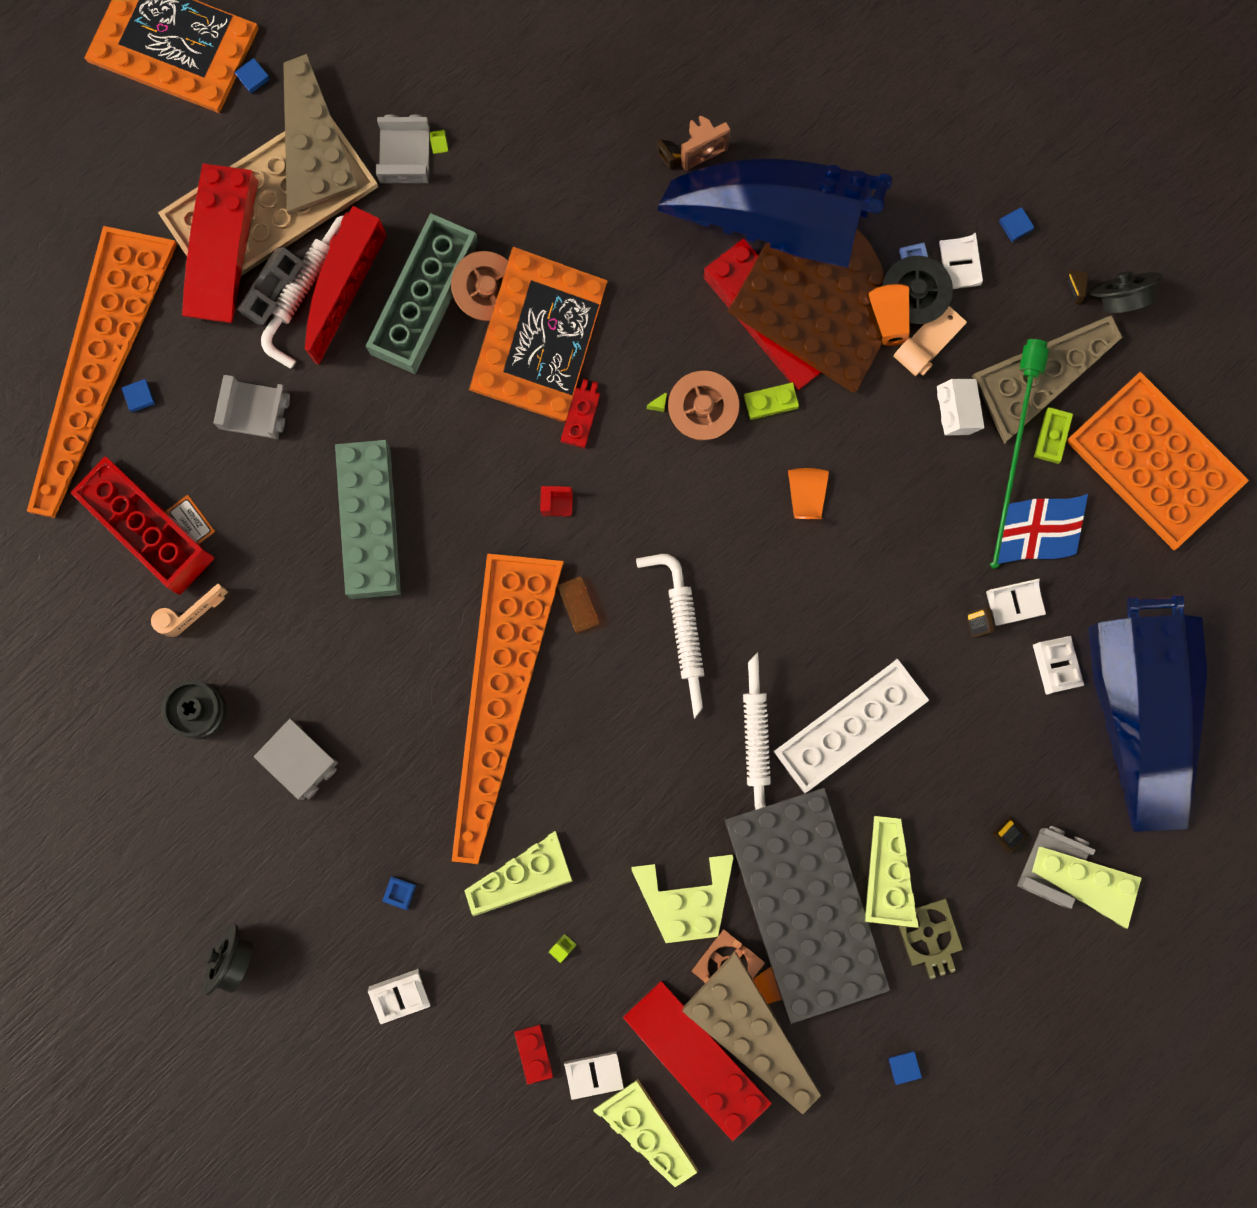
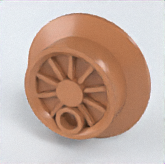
(477, 283)
(703, 405)

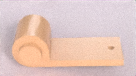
(928, 342)
(172, 624)

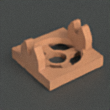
(701, 145)
(726, 940)

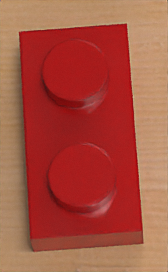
(533, 1054)

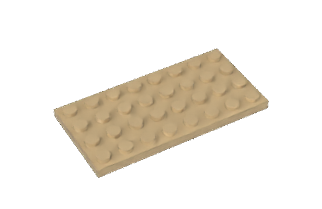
(270, 222)

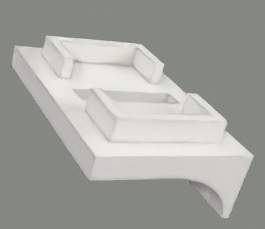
(962, 250)
(1028, 599)
(1061, 677)
(411, 992)
(581, 1080)

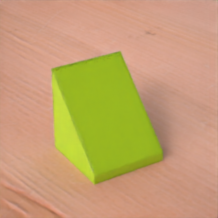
(438, 141)
(658, 404)
(562, 948)

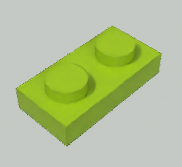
(771, 401)
(1053, 435)

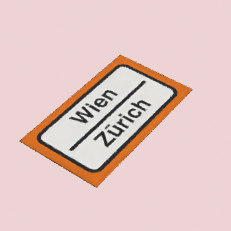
(191, 518)

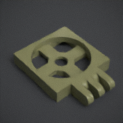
(936, 957)

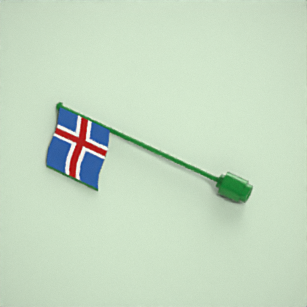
(1037, 525)

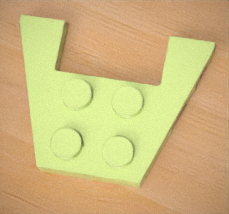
(687, 911)

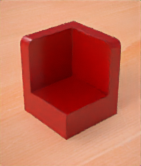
(556, 501)

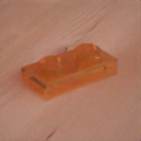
(578, 604)

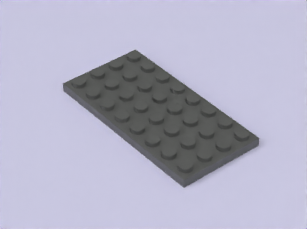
(807, 905)

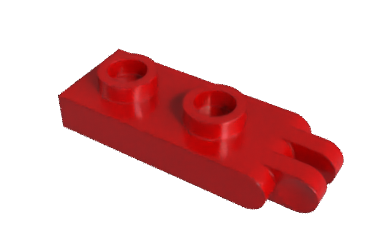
(581, 415)

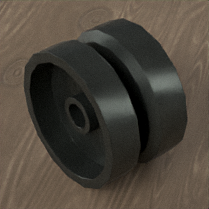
(179, 705)

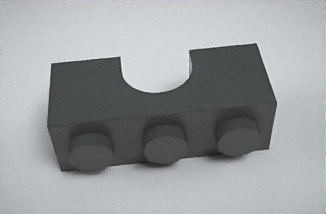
(275, 274)

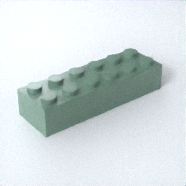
(421, 294)
(367, 519)

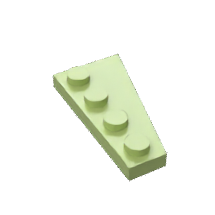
(528, 874)
(889, 882)
(1098, 886)
(642, 1124)

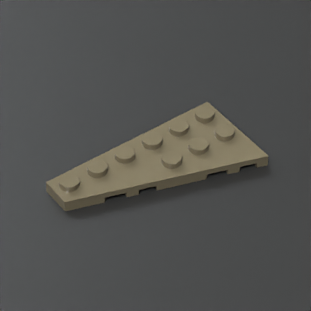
(314, 154)
(1068, 358)
(744, 1024)

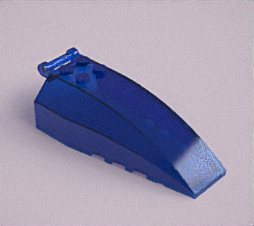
(786, 202)
(1153, 701)

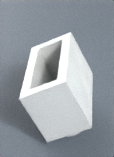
(960, 407)

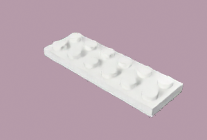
(851, 726)

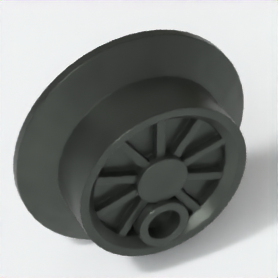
(928, 287)
(1127, 291)
(227, 962)

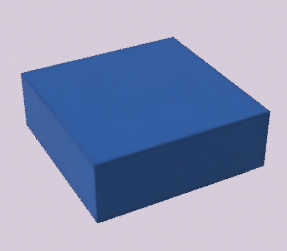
(252, 76)
(1016, 224)
(138, 395)
(399, 893)
(904, 1067)

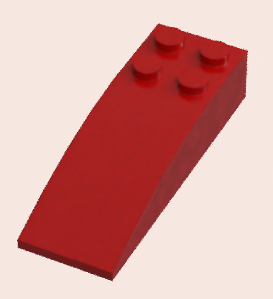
(218, 242)
(341, 276)
(726, 278)
(142, 526)
(697, 1061)

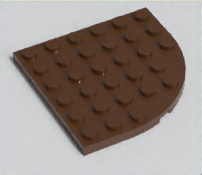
(816, 309)

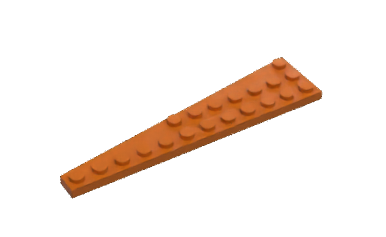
(114, 306)
(510, 633)

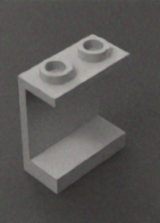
(403, 149)
(251, 408)
(296, 760)
(1054, 840)

